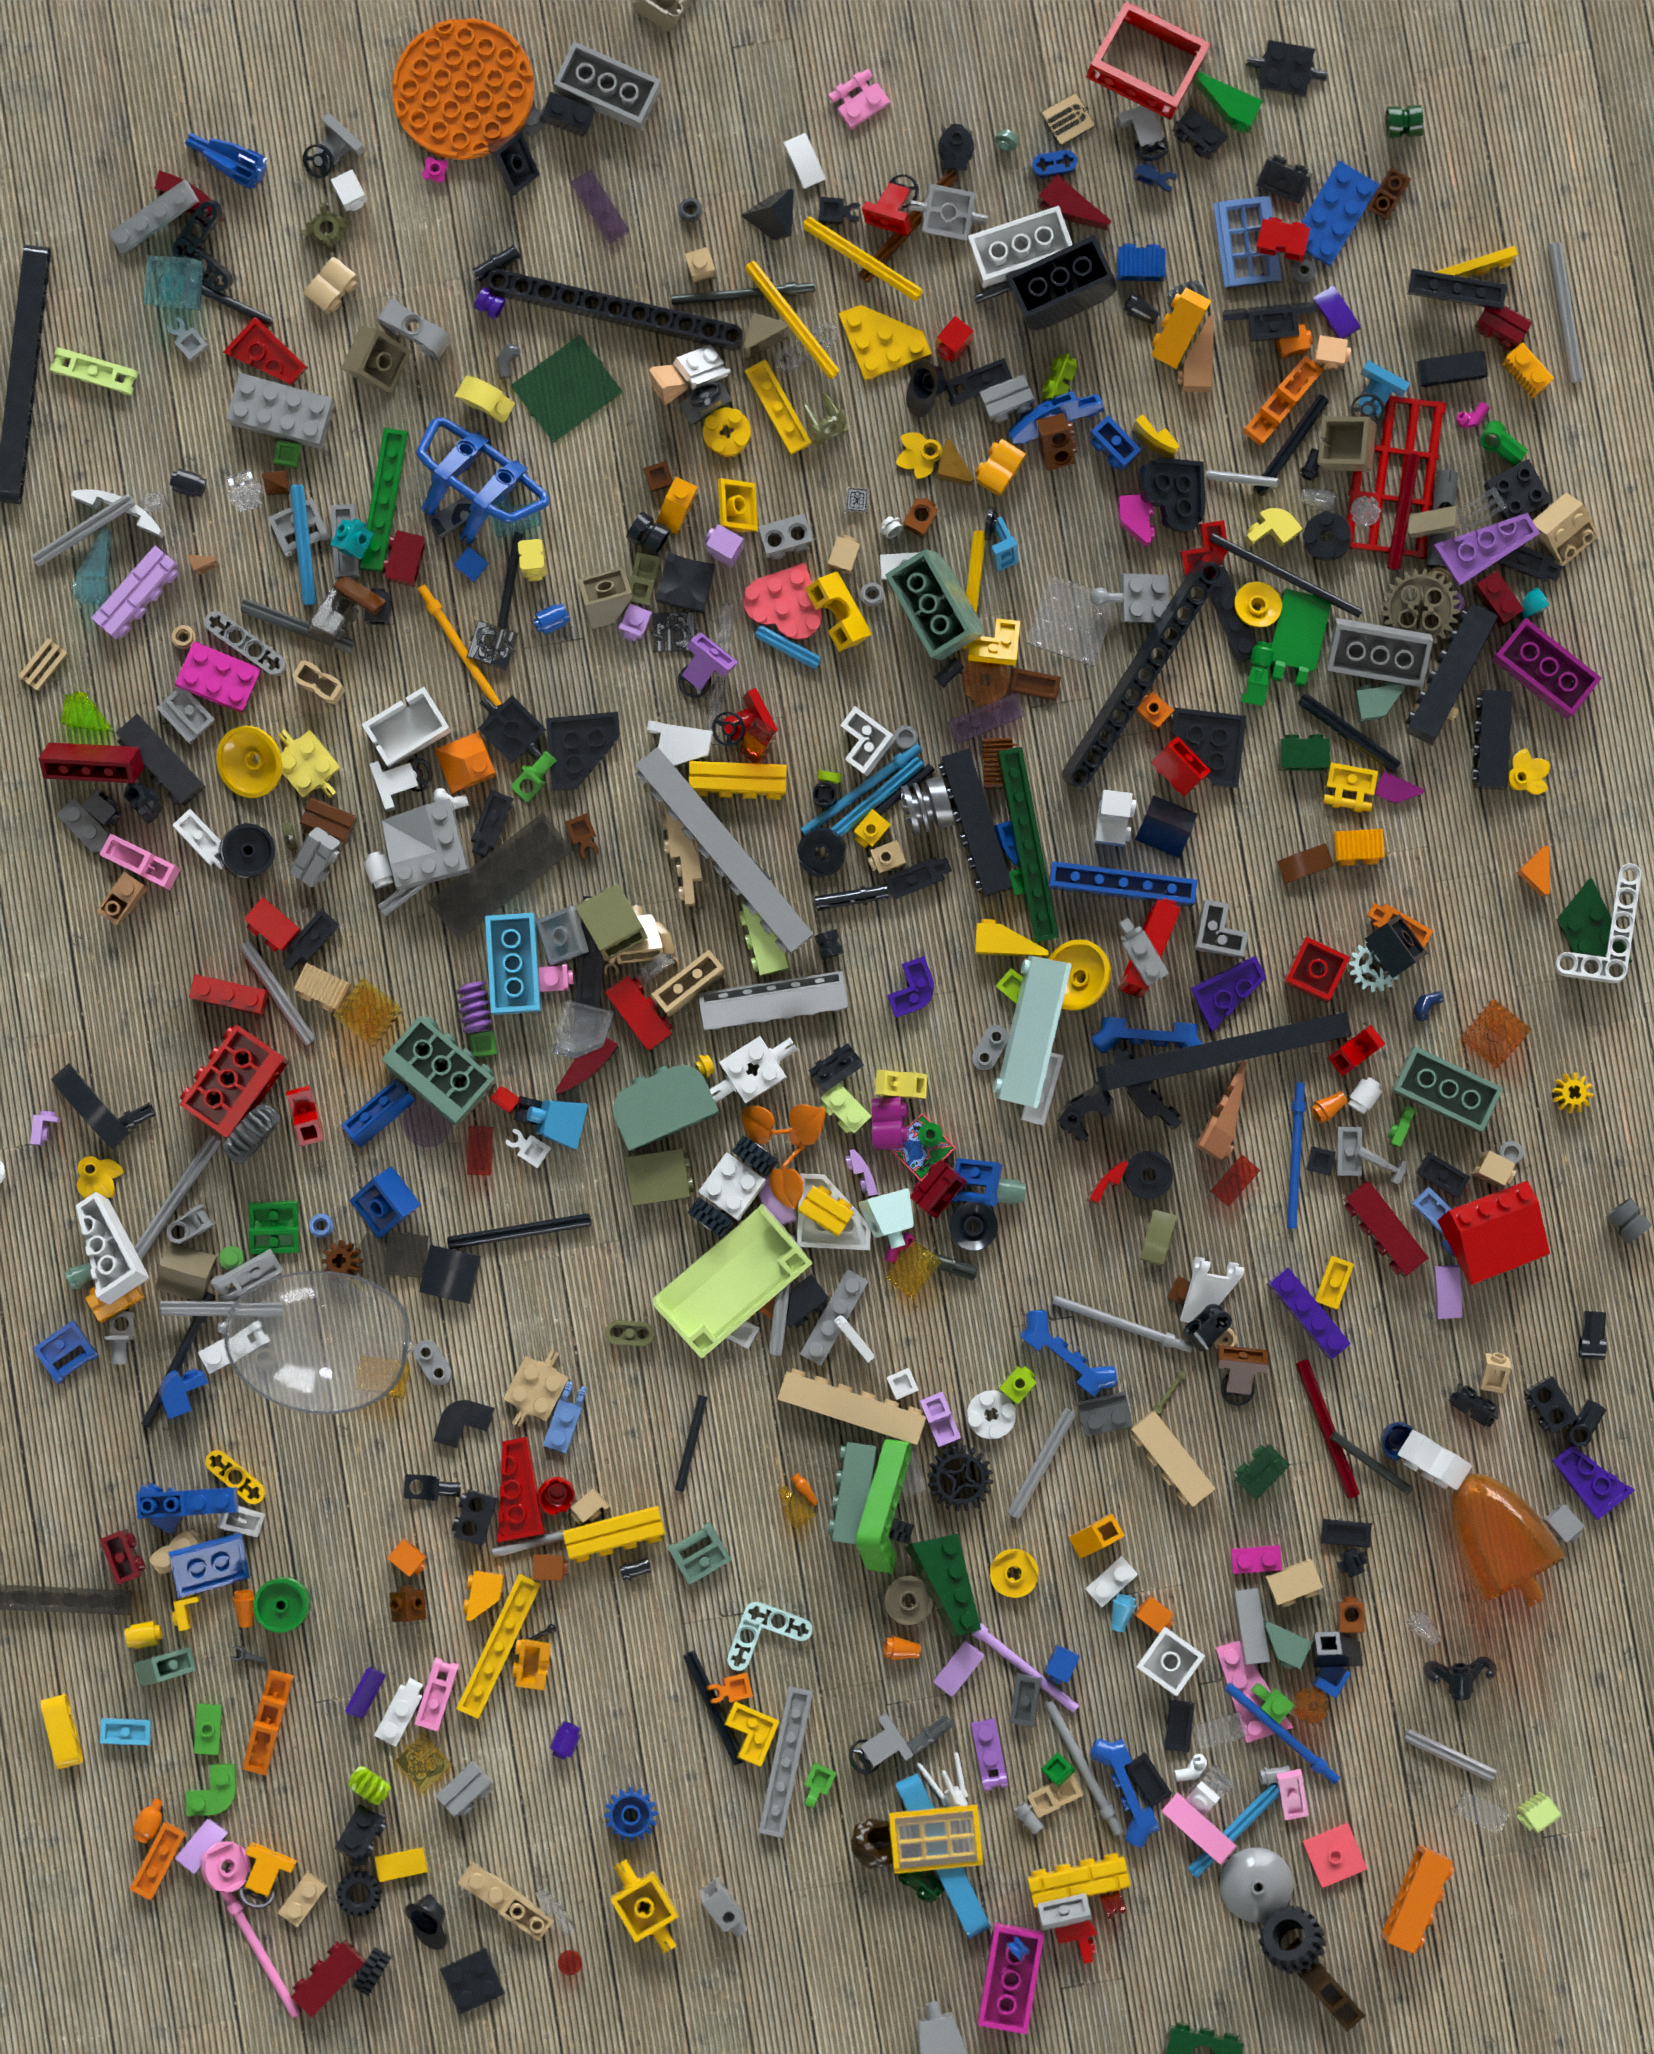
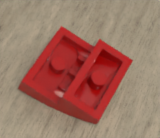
(1111, 1177)

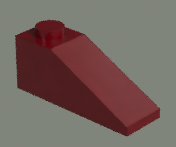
(1072, 204)

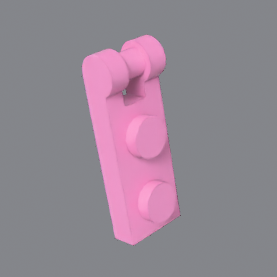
(436, 1695)

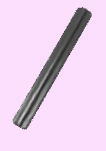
(289, 622)

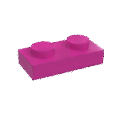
(1256, 1559)

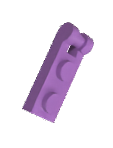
(989, 1753)

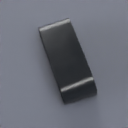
(1452, 369)

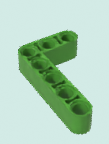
(881, 1504)

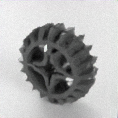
(251, 1133)

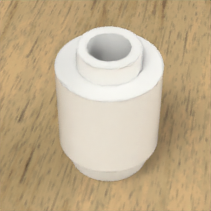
(378, 870)
(1365, 1095)

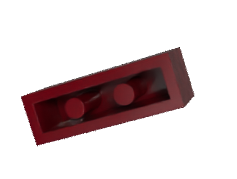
(327, 1977)

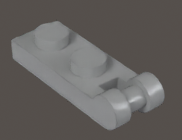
(247, 1276)

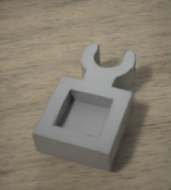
(189, 341)

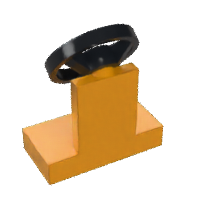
(264, 1874)

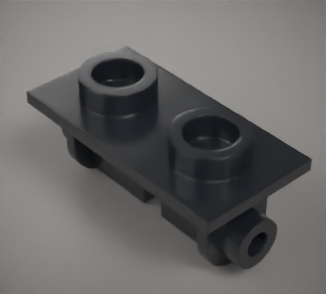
(1467, 1398)

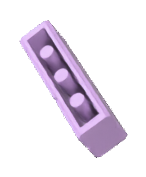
(135, 593)

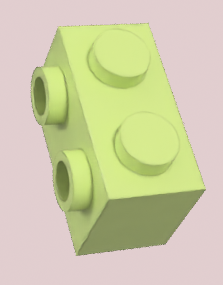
(845, 1108)

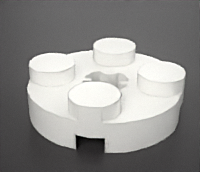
(987, 1401)

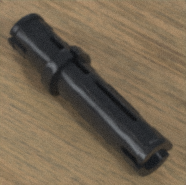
(852, 897)

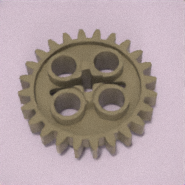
(1442, 609)

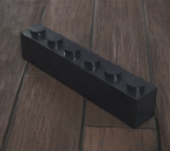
(1452, 673)
(975, 822)

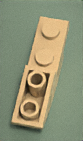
(682, 848)
(505, 1900)

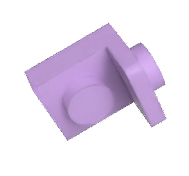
(634, 622)
(40, 1131)

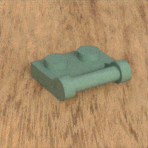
(704, 1560)

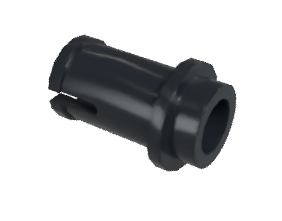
(1311, 466)
(949, 672)
(635, 1569)

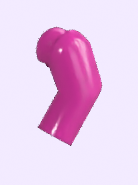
(1474, 419)
(892, 1254)

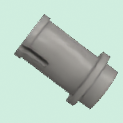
(1268, 1776)
(1028, 1818)

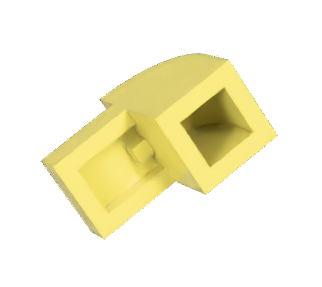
(485, 397)
(1278, 523)
(901, 1084)

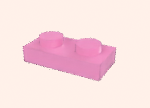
(1292, 1794)

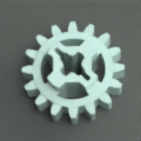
(1358, 971)

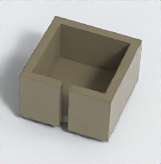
(1350, 441)

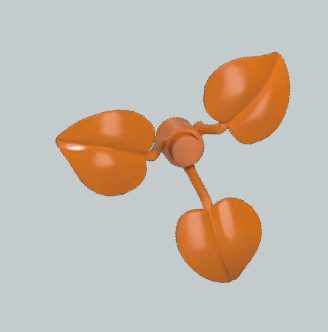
(805, 1129)

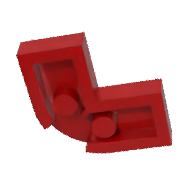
(1209, 551)

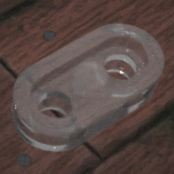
(651, 971)

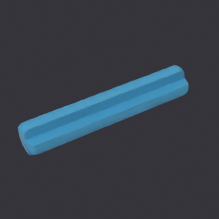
(788, 647)

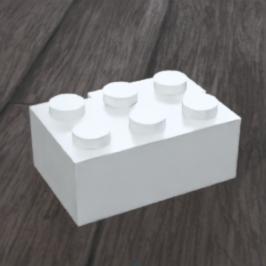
(406, 730)

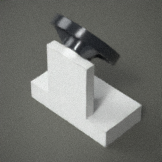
(400, 780)

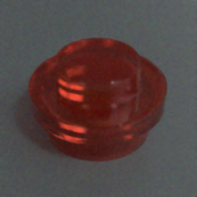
(570, 1962)

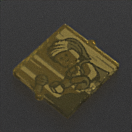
(423, 1762)

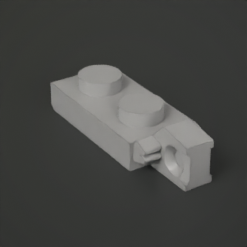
(1142, 953)

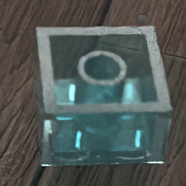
(173, 282)

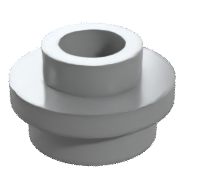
(872, 587)

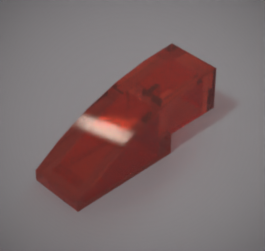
(757, 741)

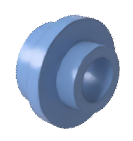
(314, 1222)

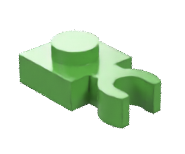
(1398, 1132)

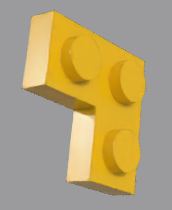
(1001, 648)
(758, 1730)

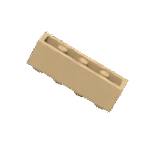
(1172, 1458)

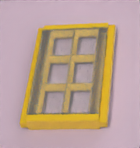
(935, 1838)

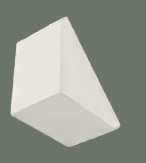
(244, 1521)

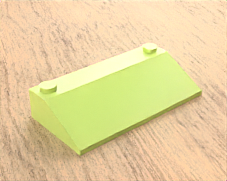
(731, 1281)

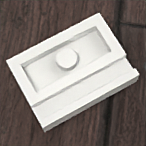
(701, 366)

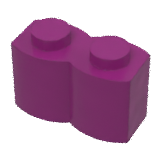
(888, 1123)

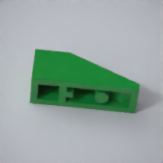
(1231, 103)

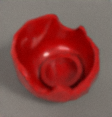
(555, 1495)

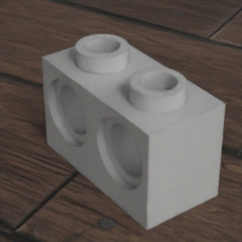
(783, 530)

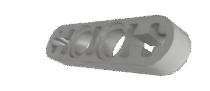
(246, 642)

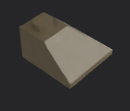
(605, 596)

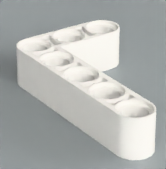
(1615, 934)

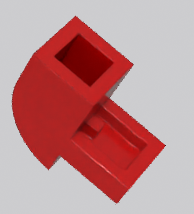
(1356, 1050)
(305, 1115)
(1079, 1932)

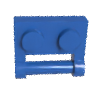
(979, 1174)
(60, 1345)

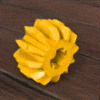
(1563, 1093)

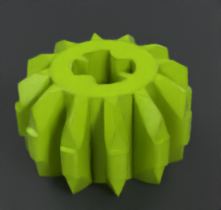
(369, 1785)

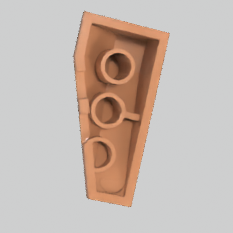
(1221, 1126)

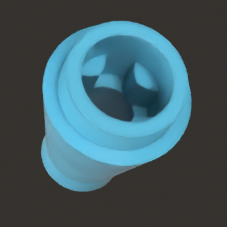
(1122, 1611)

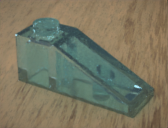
(93, 575)

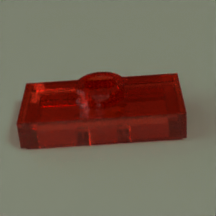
(1235, 1180)

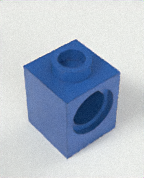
(1061, 1664)

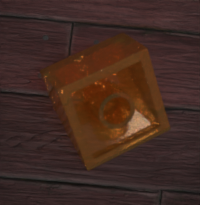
(1495, 1033)

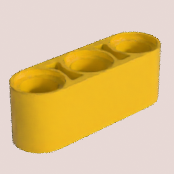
(61, 1731)

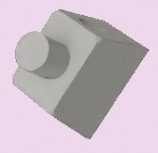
(717, 1902)
(939, 2032)

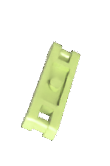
(93, 371)

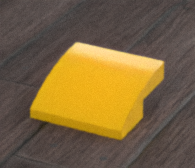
(1160, 442)

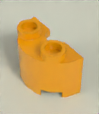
(532, 1665)

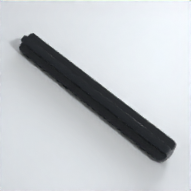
(1293, 441)
(1349, 732)
(714, 1709)

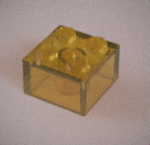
(368, 1012)

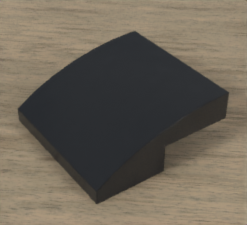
(450, 1274)

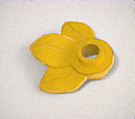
(915, 454)
(1530, 770)
(100, 1179)

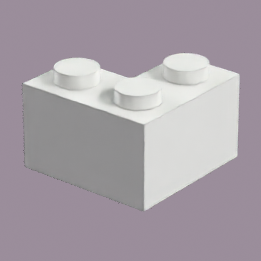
(872, 742)
(1112, 818)
(1434, 1461)

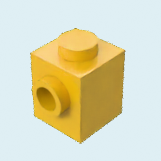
(871, 830)

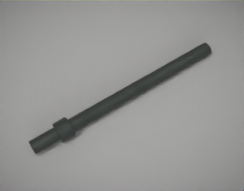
(789, 289)

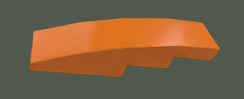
(1283, 400)
(268, 1722)

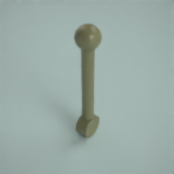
(1181, 1375)

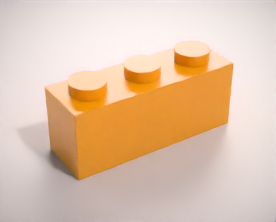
(1179, 327)

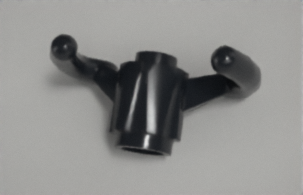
(1460, 1675)

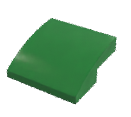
(274, 1227)

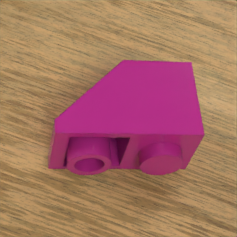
(1135, 518)

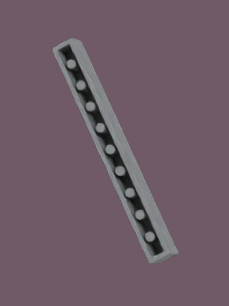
(724, 850)

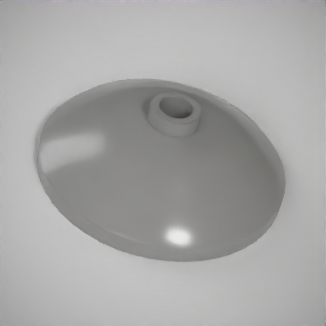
(1243, 1872)

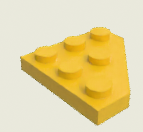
(881, 341)

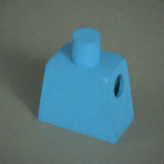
(559, 1121)

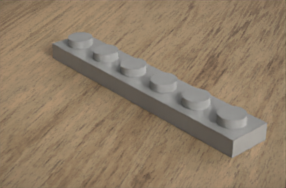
(785, 1761)

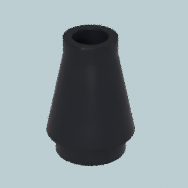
(1139, 308)

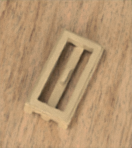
(55, 648)

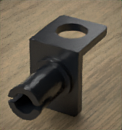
(431, 1487)

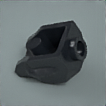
(956, 147)
(143, 801)

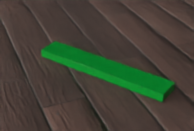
(384, 498)

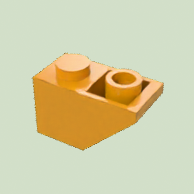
(1096, 1536)
(485, 1592)

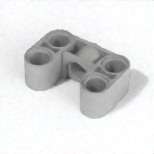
(429, 337)

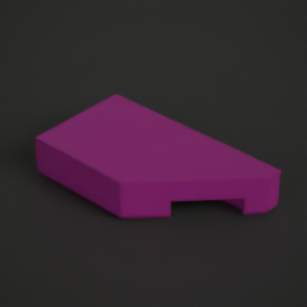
(1395, 789)

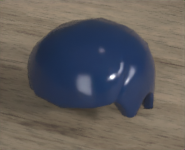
(1393, 1438)

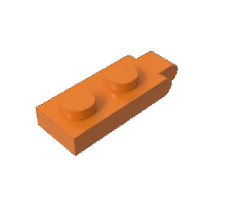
(1384, 914)

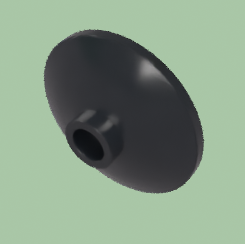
(986, 1223)

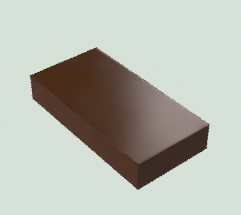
(1034, 684)

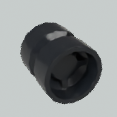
(648, 533)

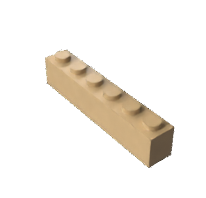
(851, 1407)

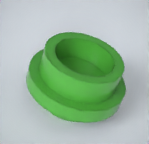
(231, 1257)

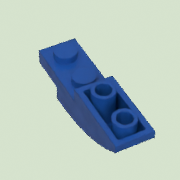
(1067, 403)
(187, 1502)

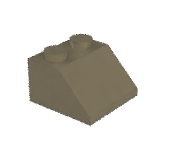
(376, 359)

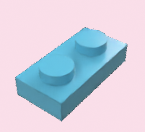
(125, 1731)

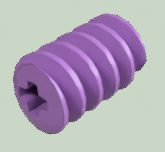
(474, 1007)

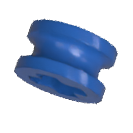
(1018, 1948)

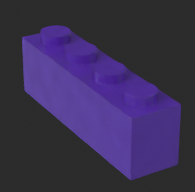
(1308, 1313)

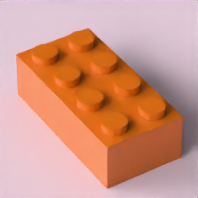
(1417, 1899)

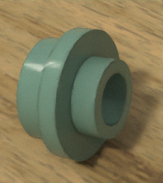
(1006, 140)

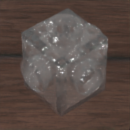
(244, 491)

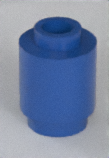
(551, 619)

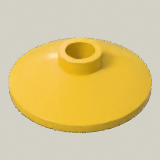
(1264, 597)

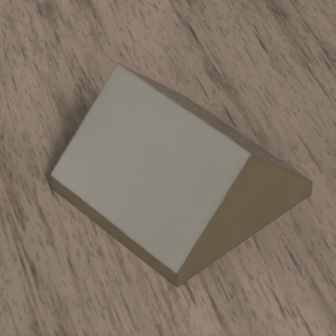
(763, 334)
(185, 1272)

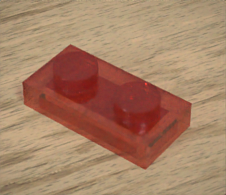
(480, 1151)

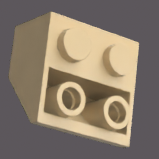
(1565, 528)

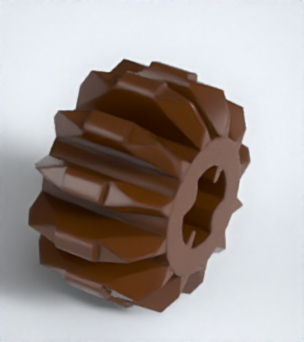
(339, 1252)

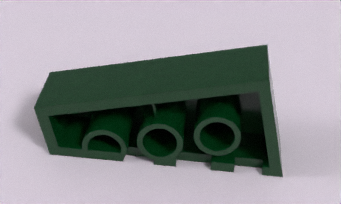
(947, 1582)

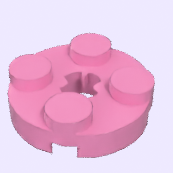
(211, 1866)

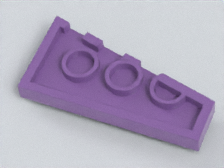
(1479, 549)

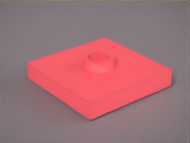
(1334, 1855)

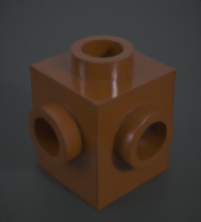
(407, 1604)

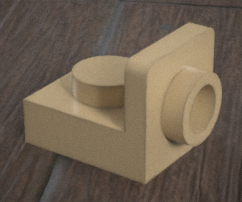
(1495, 1373)

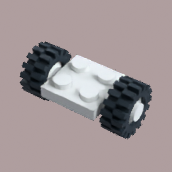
(732, 1186)

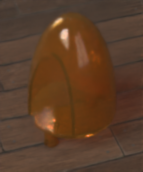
(1501, 1539)

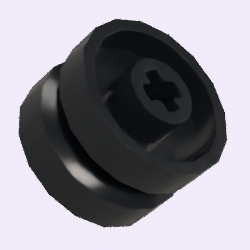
(255, 839)

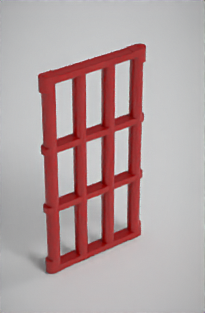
(1384, 450)

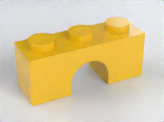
(833, 594)

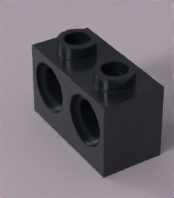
(1555, 1400)
(480, 1519)

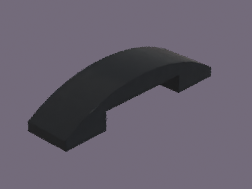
(90, 1106)

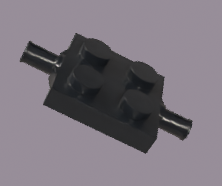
(1286, 68)
(511, 729)

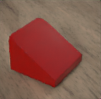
(505, 1099)

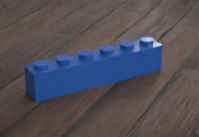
(1121, 883)

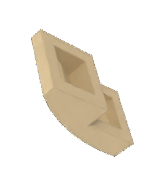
(1052, 1798)

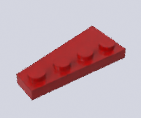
(519, 1506)

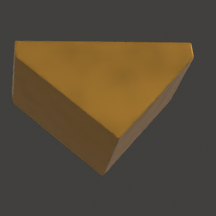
(953, 467)

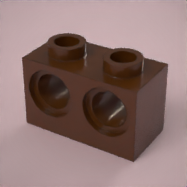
(1056, 442)

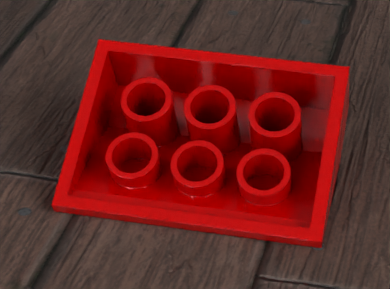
(1496, 1232)

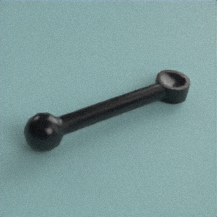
(551, 1628)

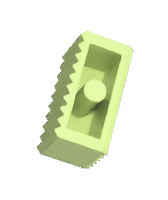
(1538, 1812)

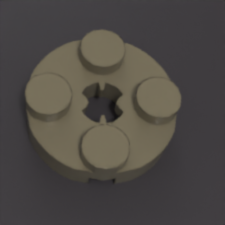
(897, 1608)

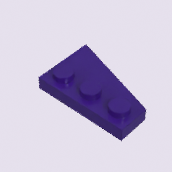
(1226, 990)
(1590, 1482)

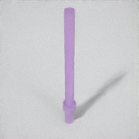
(1024, 1667)

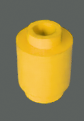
(143, 1635)

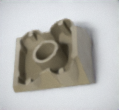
(662, 12)

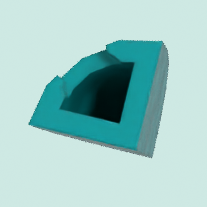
(1533, 604)

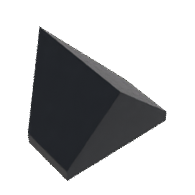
(773, 215)

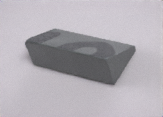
(450, 518)

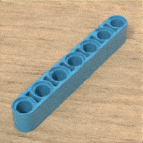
(953, 1879)

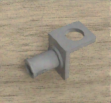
(120, 1338)

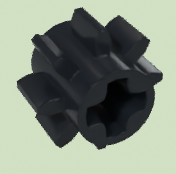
(1352, 1562)

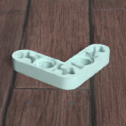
(756, 1626)

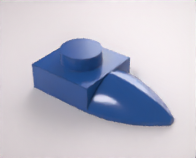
(1006, 840)

